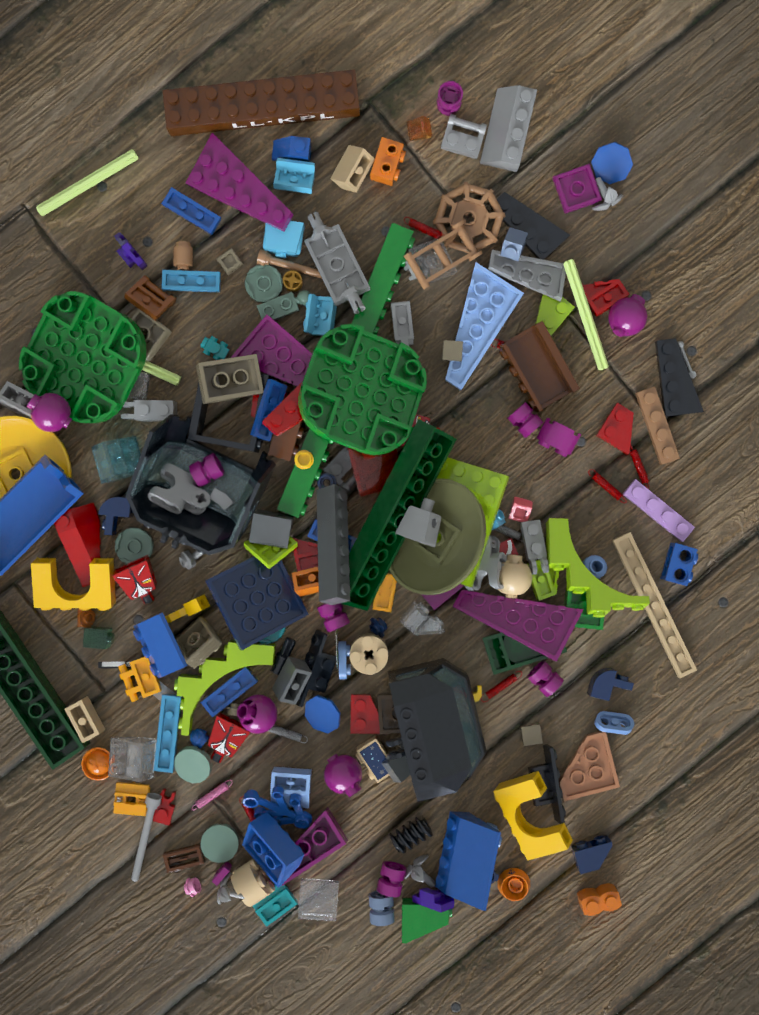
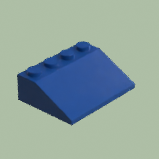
(468, 859)

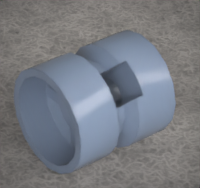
(382, 911)

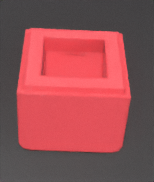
(520, 509)

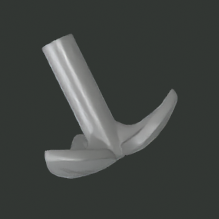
(609, 194)
(417, 872)
(224, 893)

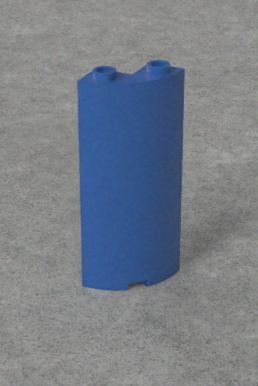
(33, 508)

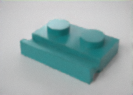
(275, 904)

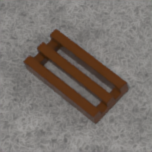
(199, 853)

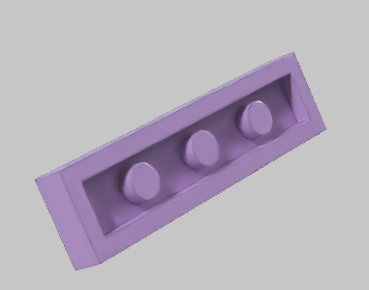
(658, 510)

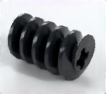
(412, 834)

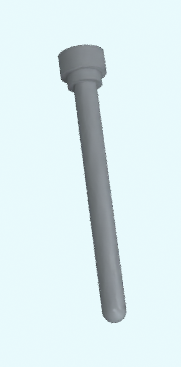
(152, 802)

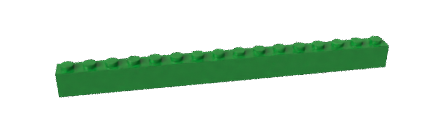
(381, 282)

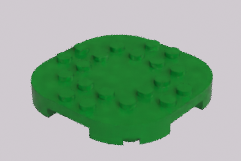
(84, 356)
(362, 390)

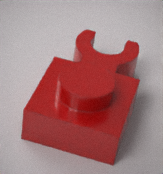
(165, 811)

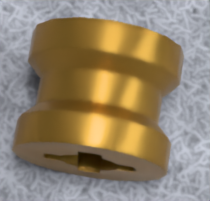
(293, 277)

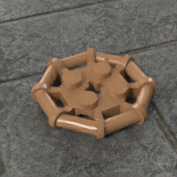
(478, 211)

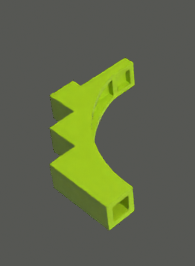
(579, 579)
(194, 686)

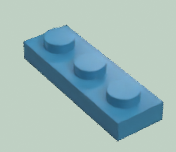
(191, 281)

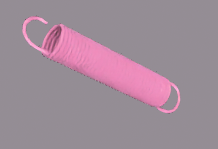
(212, 795)

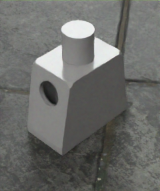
(420, 524)

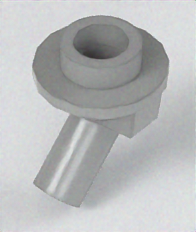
(188, 560)

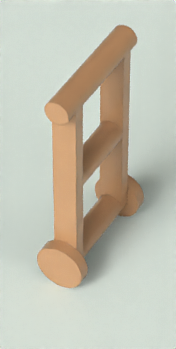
(457, 228)

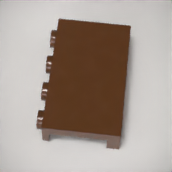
(538, 366)

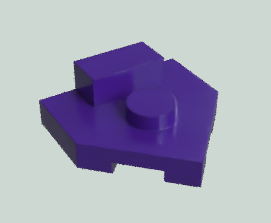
(128, 253)
(433, 899)

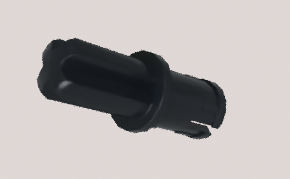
(283, 655)

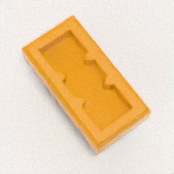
(384, 598)

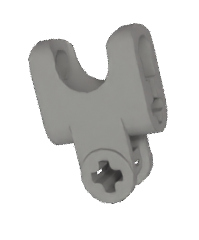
(182, 493)
(490, 565)

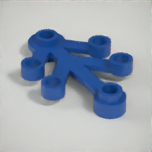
(299, 817)

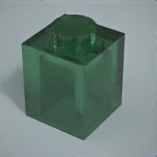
(98, 637)

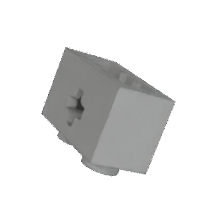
(16, 399)

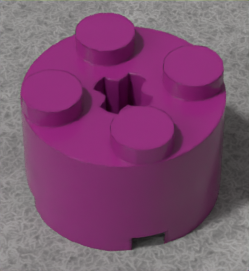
(558, 437)

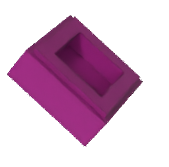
(221, 873)

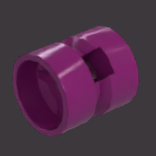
(450, 93)
(525, 420)
(204, 471)
(333, 616)
(545, 678)
(390, 882)

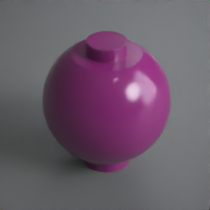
(628, 316)
(50, 412)
(257, 714)
(343, 774)

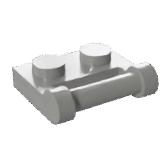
(460, 142)

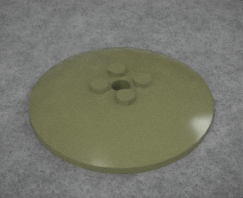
(462, 540)

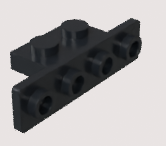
(320, 664)
(550, 776)

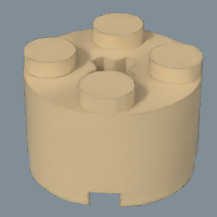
(369, 665)
(251, 883)

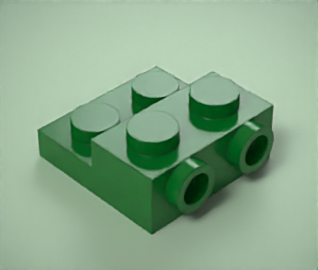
(586, 620)

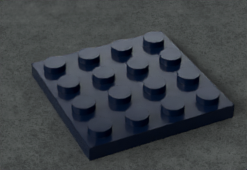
(256, 600)

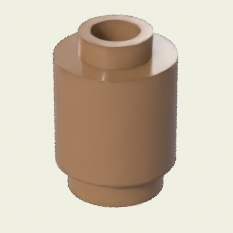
(183, 255)

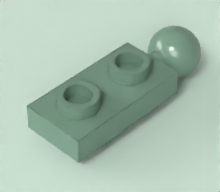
(283, 305)

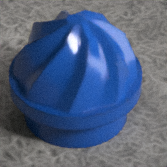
(199, 737)

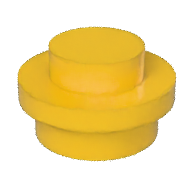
(304, 459)

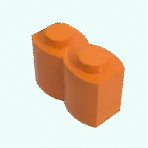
(601, 898)

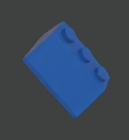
(159, 646)
(272, 848)

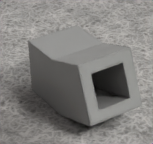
(222, 499)

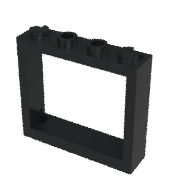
(198, 421)

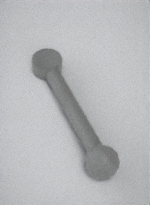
(692, 373)

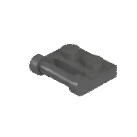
(339, 467)

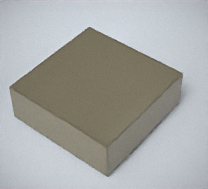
(229, 261)
(452, 350)
(531, 734)

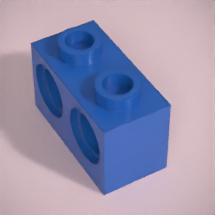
(674, 562)

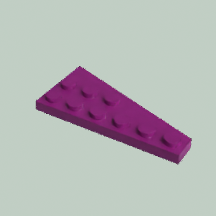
(231, 182)
(276, 352)
(528, 622)

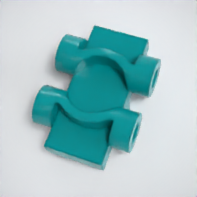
(211, 346)

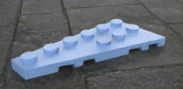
(484, 313)

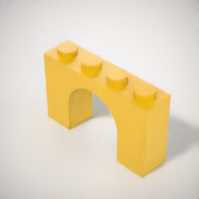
(50, 595)
(533, 841)

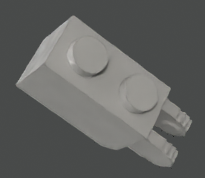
(150, 410)

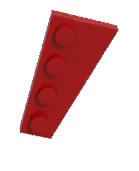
(285, 414)

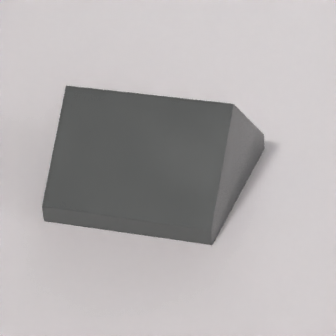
(271, 528)

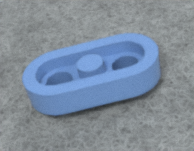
(343, 652)
(613, 722)

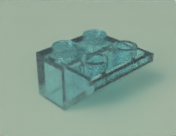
(116, 458)

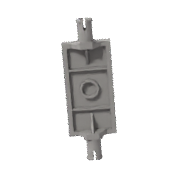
(336, 264)

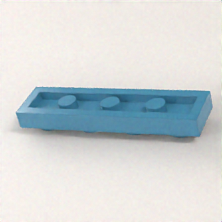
(167, 733)

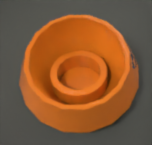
(96, 763)
(513, 884)

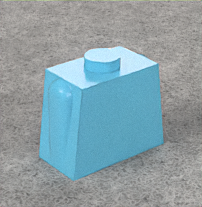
(284, 243)

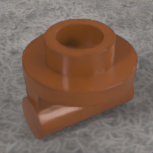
(85, 618)

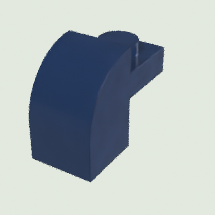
(112, 509)
(603, 682)

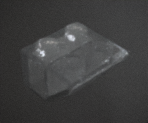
(420, 622)
(132, 758)

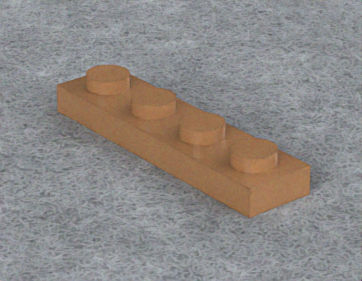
(657, 425)

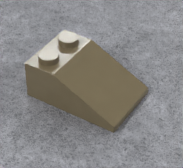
(229, 378)

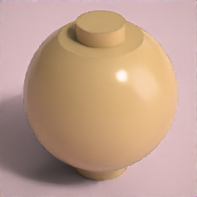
(515, 576)

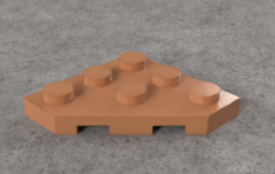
(590, 768)

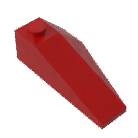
(81, 538)

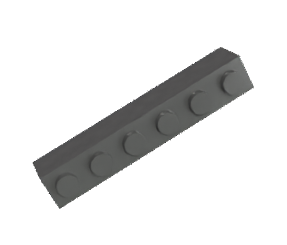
(333, 545)

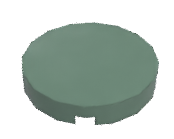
(263, 283)
(133, 544)
(193, 764)
(219, 843)

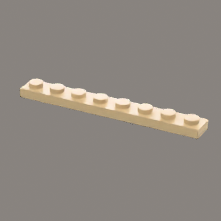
(656, 610)

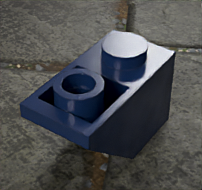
(591, 854)

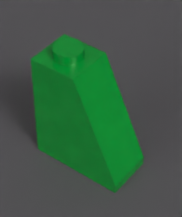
(420, 920)

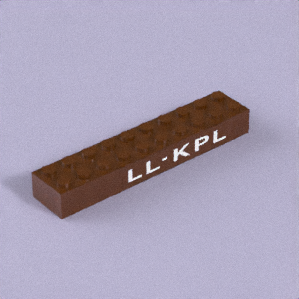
(261, 103)

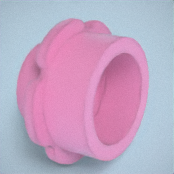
(192, 886)

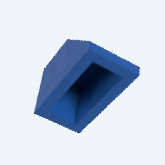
(292, 148)

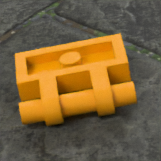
(147, 682)

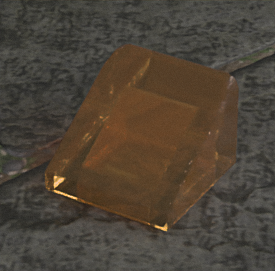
(419, 128)

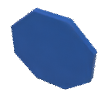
(612, 162)
(322, 714)

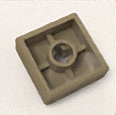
(156, 333)
(198, 642)

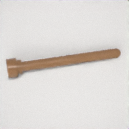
(266, 258)

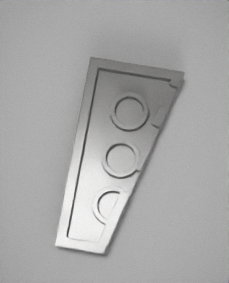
(534, 273)

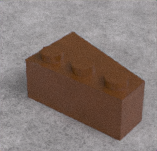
(286, 445)

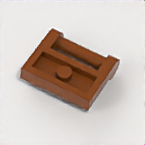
(148, 302)

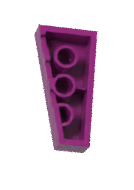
(319, 841)

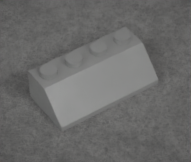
(508, 127)

